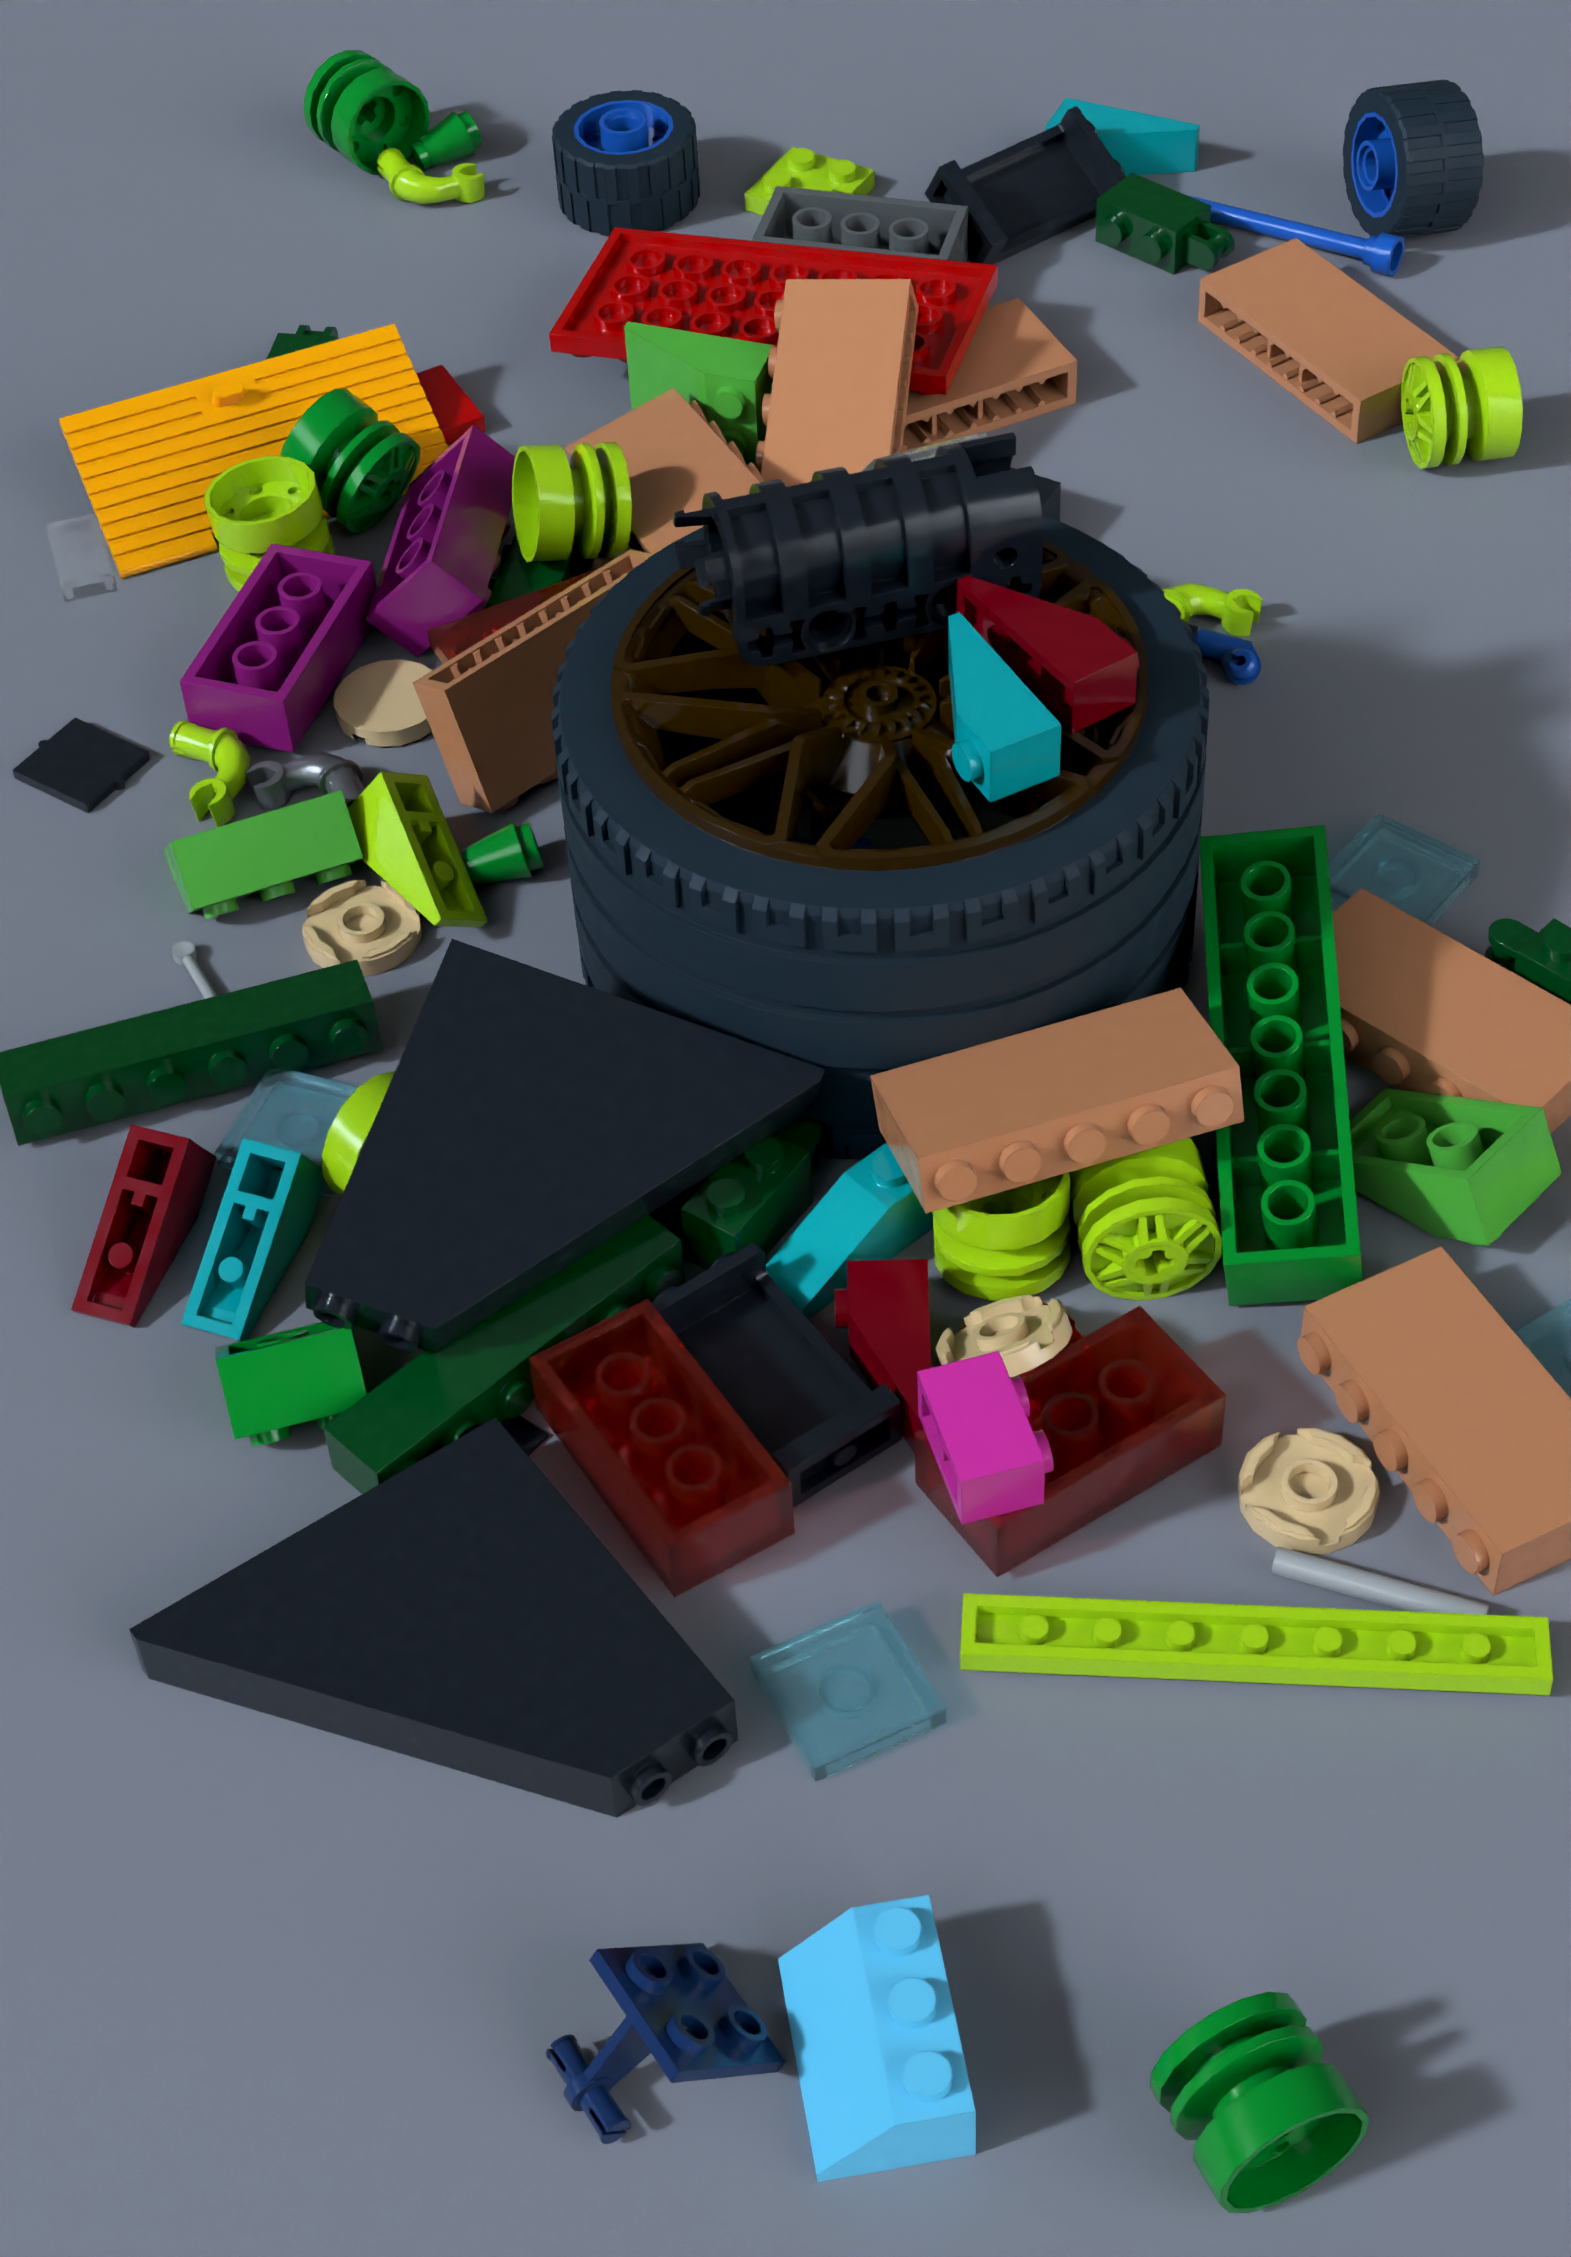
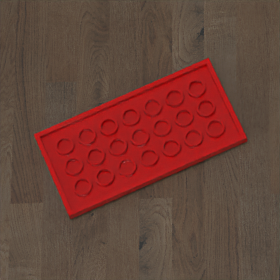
(733, 289)

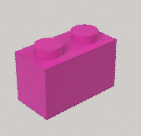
(983, 1437)

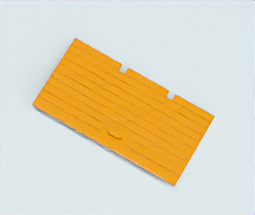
(160, 451)

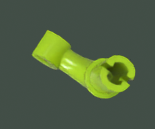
(411, 184)
(1235, 608)
(223, 754)

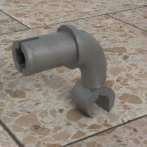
(329, 772)

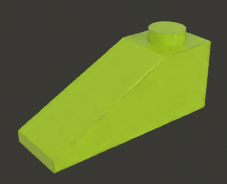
(414, 850)

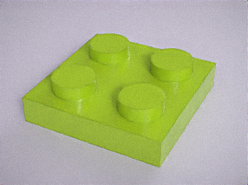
(809, 171)

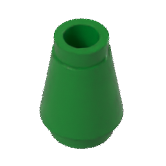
(447, 141)
(503, 855)

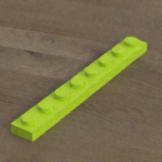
(1256, 1644)

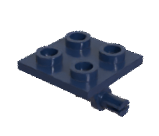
(677, 2011)

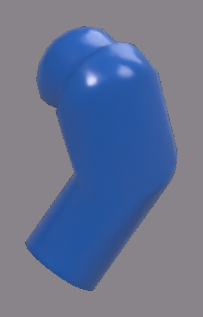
(1234, 654)

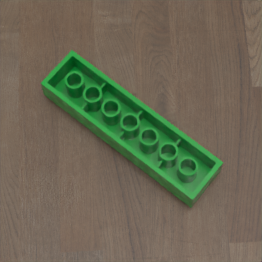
(1278, 1014)

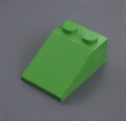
(715, 371)
(1452, 1161)

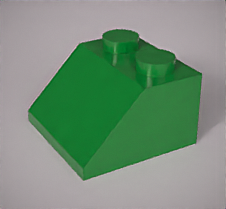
(289, 1380)

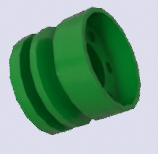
(364, 108)
(355, 458)
(1258, 2102)

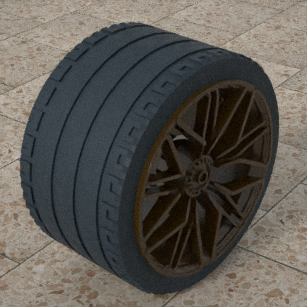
(869, 951)

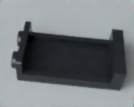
(1029, 188)
(780, 1372)

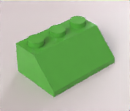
(264, 855)

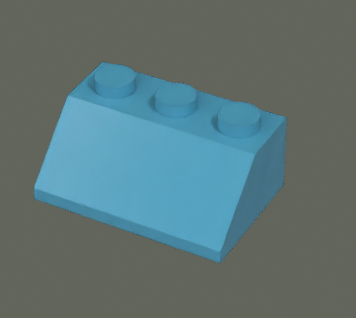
(877, 2042)

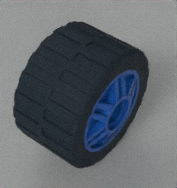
(1413, 159)
(626, 162)

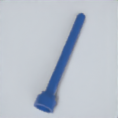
(1379, 252)

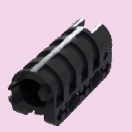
(865, 545)

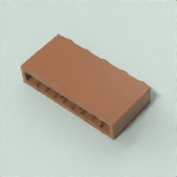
(1316, 335)
(837, 376)
(1006, 377)
(671, 465)
(497, 696)
(1446, 1016)
(1057, 1099)
(1452, 1411)

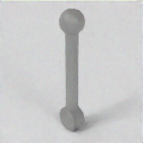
(185, 954)

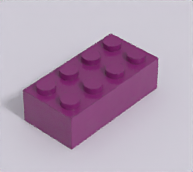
(445, 542)
(281, 646)

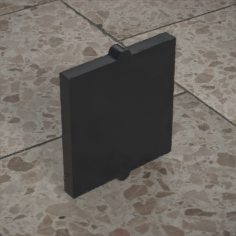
(81, 765)

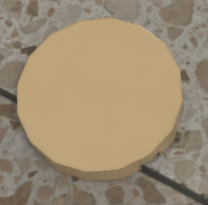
(382, 703)
(362, 925)
(1016, 1327)
(1308, 1491)

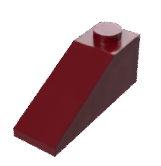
(1058, 653)
(143, 1223)
(889, 1328)

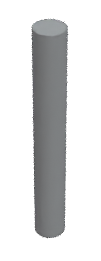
(1369, 1585)

